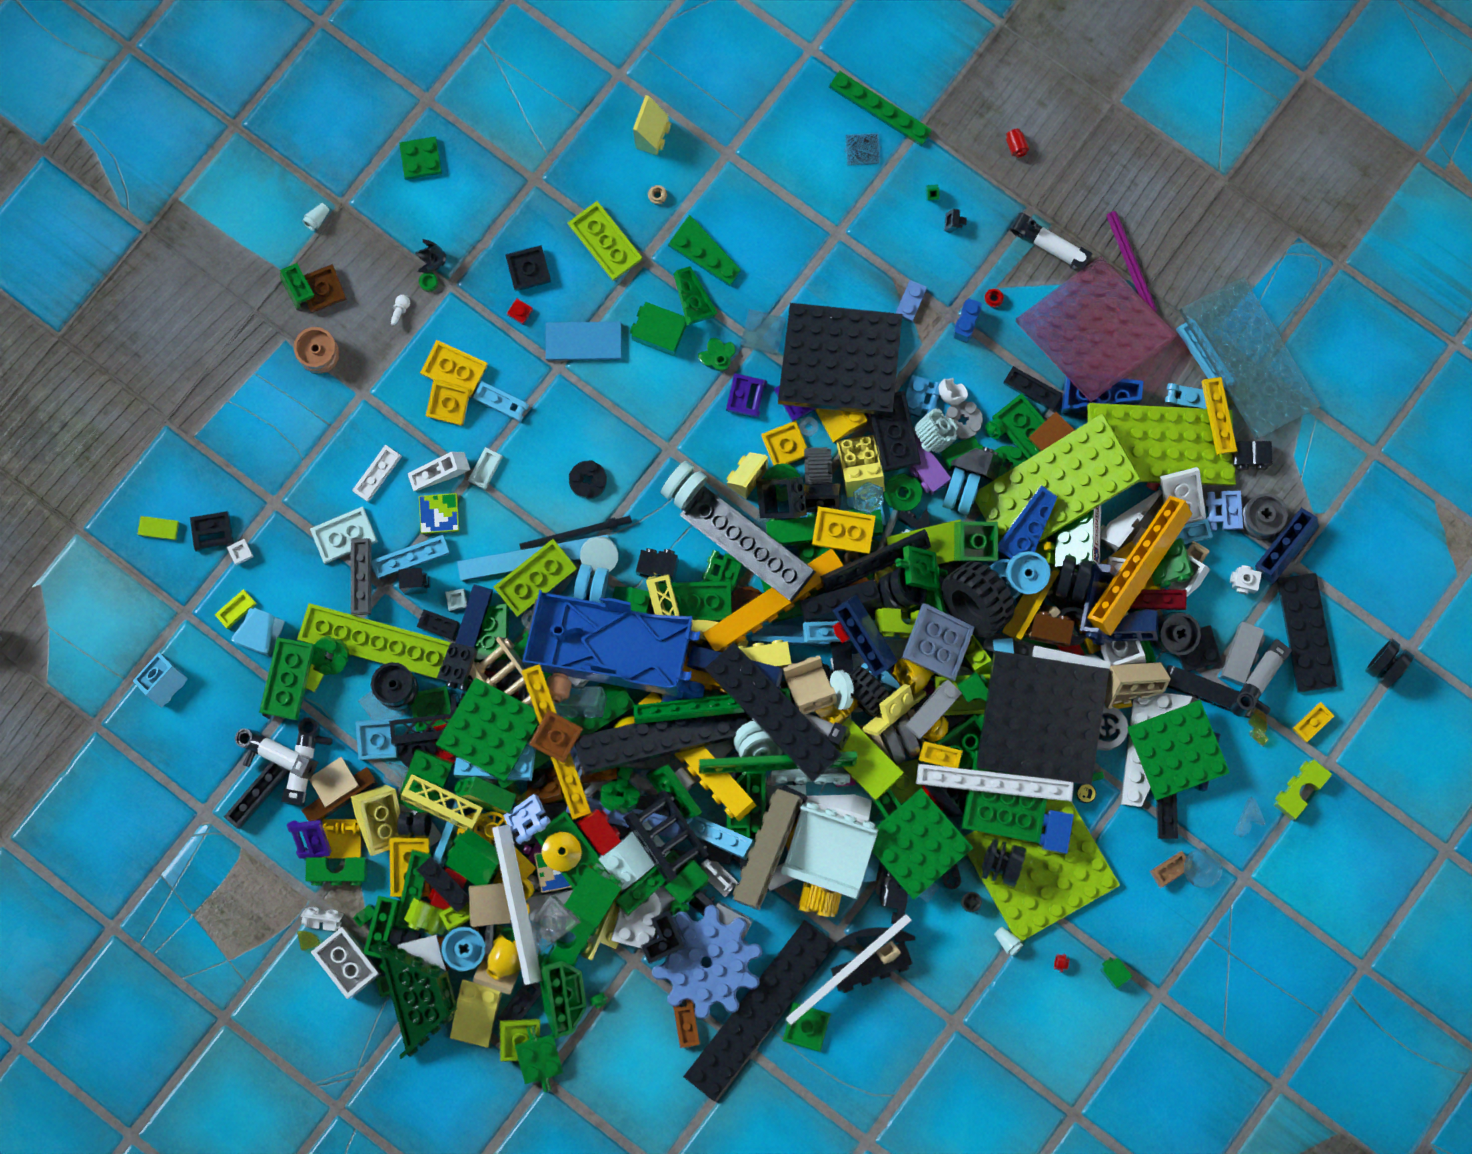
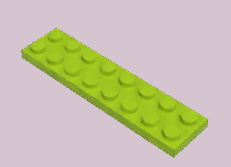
(375, 640)

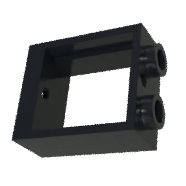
(768, 501)

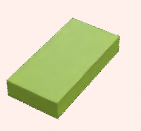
(158, 528)

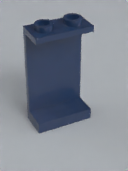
(1100, 578)

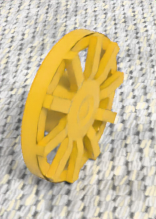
(490, 825)

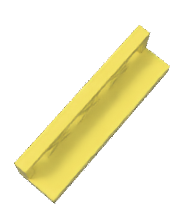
(657, 600)
(438, 810)

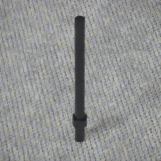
(612, 523)

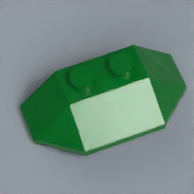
(755, 786)
(562, 997)

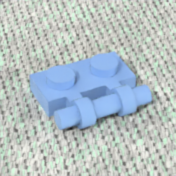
(1230, 509)
(525, 813)

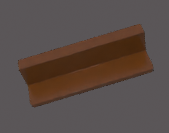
(318, 811)

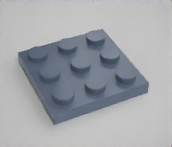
(938, 642)

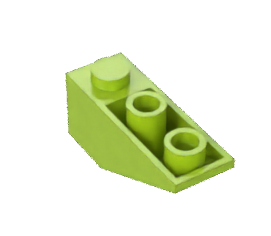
(977, 658)

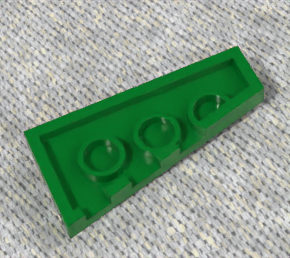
(703, 251)

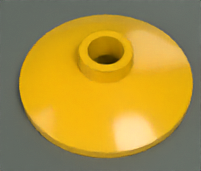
(554, 859)

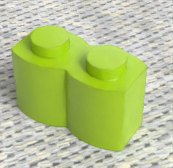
(425, 916)

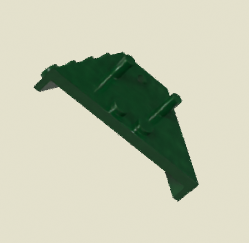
(419, 995)

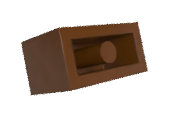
(1052, 629)

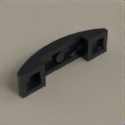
(850, 939)

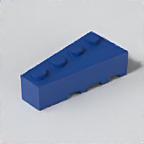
(1123, 392)

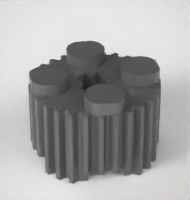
(818, 466)

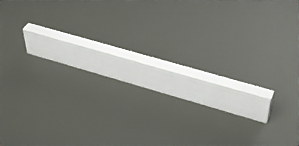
(994, 782)
(517, 904)
(848, 969)

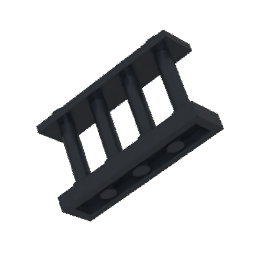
(646, 837)

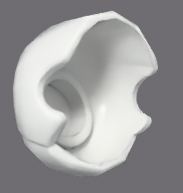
(952, 393)

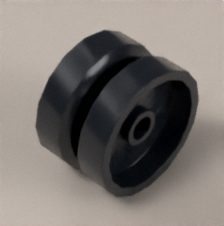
(1074, 578)
(898, 595)
(1177, 633)
(1392, 665)
(394, 686)

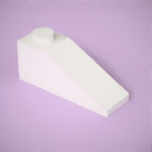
(439, 470)

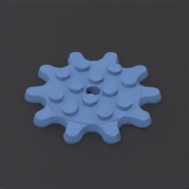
(728, 968)

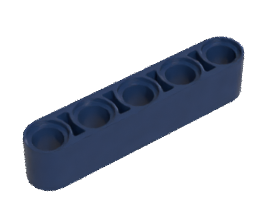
(474, 615)
(702, 657)

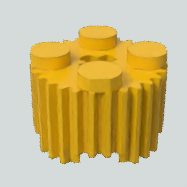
(820, 899)

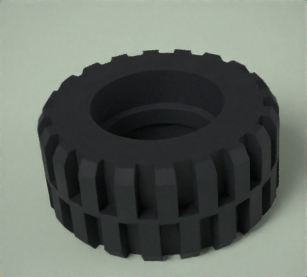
(978, 598)

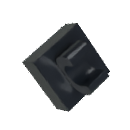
(954, 220)
(700, 901)

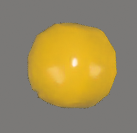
(937, 730)

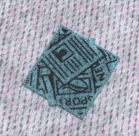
(862, 149)

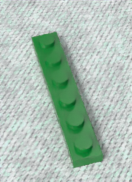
(880, 108)

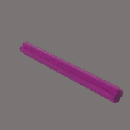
(1130, 259)

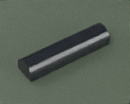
(256, 794)

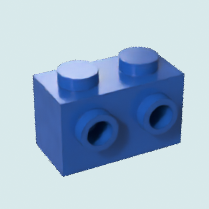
(1056, 832)

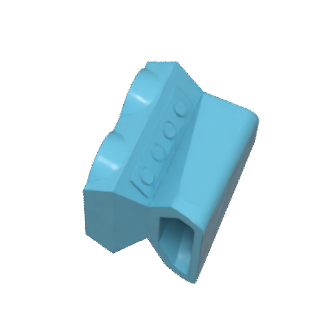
(259, 632)

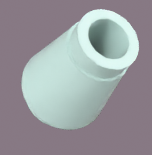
(315, 217)
(1008, 941)

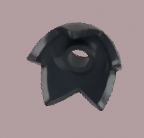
(432, 256)

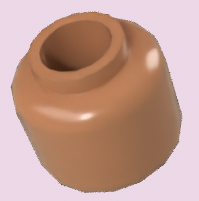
(559, 687)

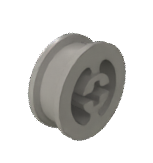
(1120, 727)

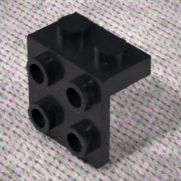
(457, 666)

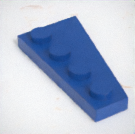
(1029, 525)

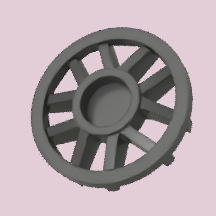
(488, 941)

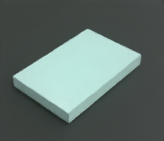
(335, 535)

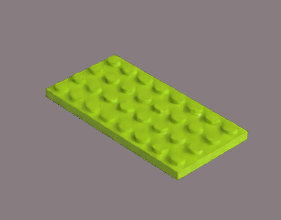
(1167, 441)
(1078, 468)

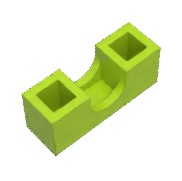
(890, 623)
(1290, 801)

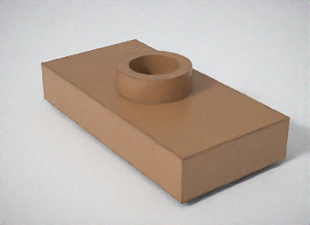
(1169, 869)

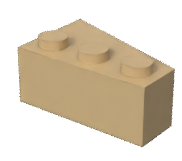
(1134, 681)

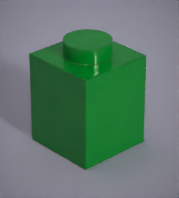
(1115, 972)

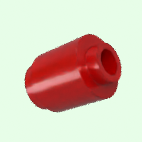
(1017, 143)

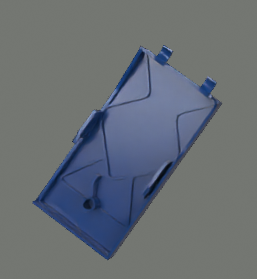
(609, 643)

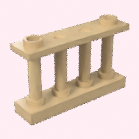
(506, 646)

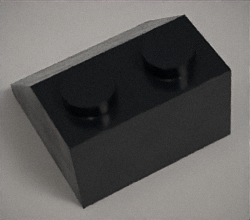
(981, 462)

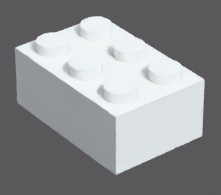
(346, 963)

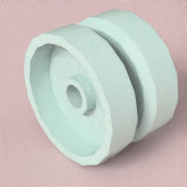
(683, 484)
(753, 742)

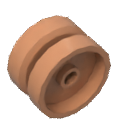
(308, 342)

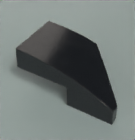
(717, 854)

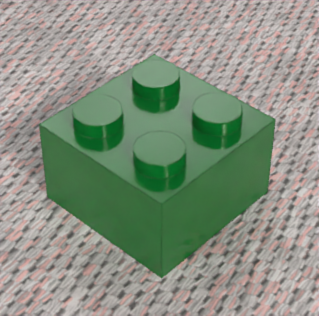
(975, 541)

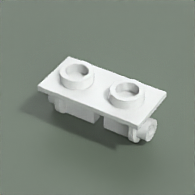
(719, 877)
(313, 916)

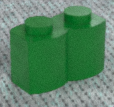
(687, 881)

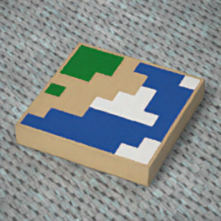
(548, 878)

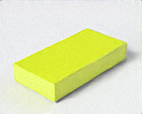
(235, 609)

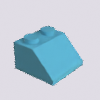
(160, 680)

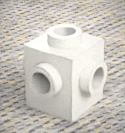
(1251, 581)

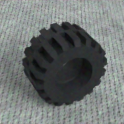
(867, 691)

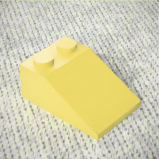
(651, 127)
(750, 469)
(377, 817)
(475, 1013)

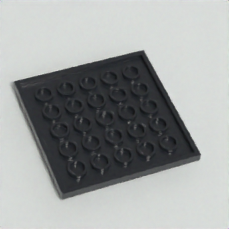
(840, 359)
(1042, 718)

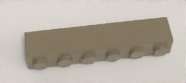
(767, 849)

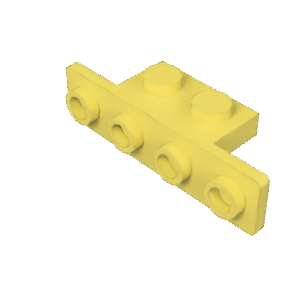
(893, 708)
(604, 932)

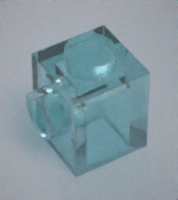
(868, 497)

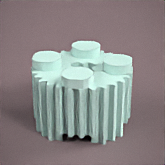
(936, 431)

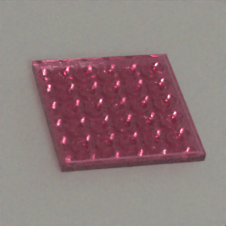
(1096, 328)

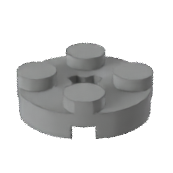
(969, 411)

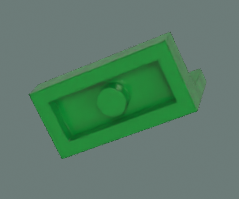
(295, 284)
(959, 449)

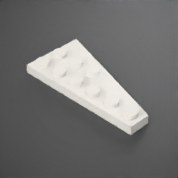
(1135, 781)

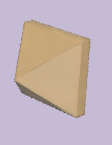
(1197, 551)
(888, 952)

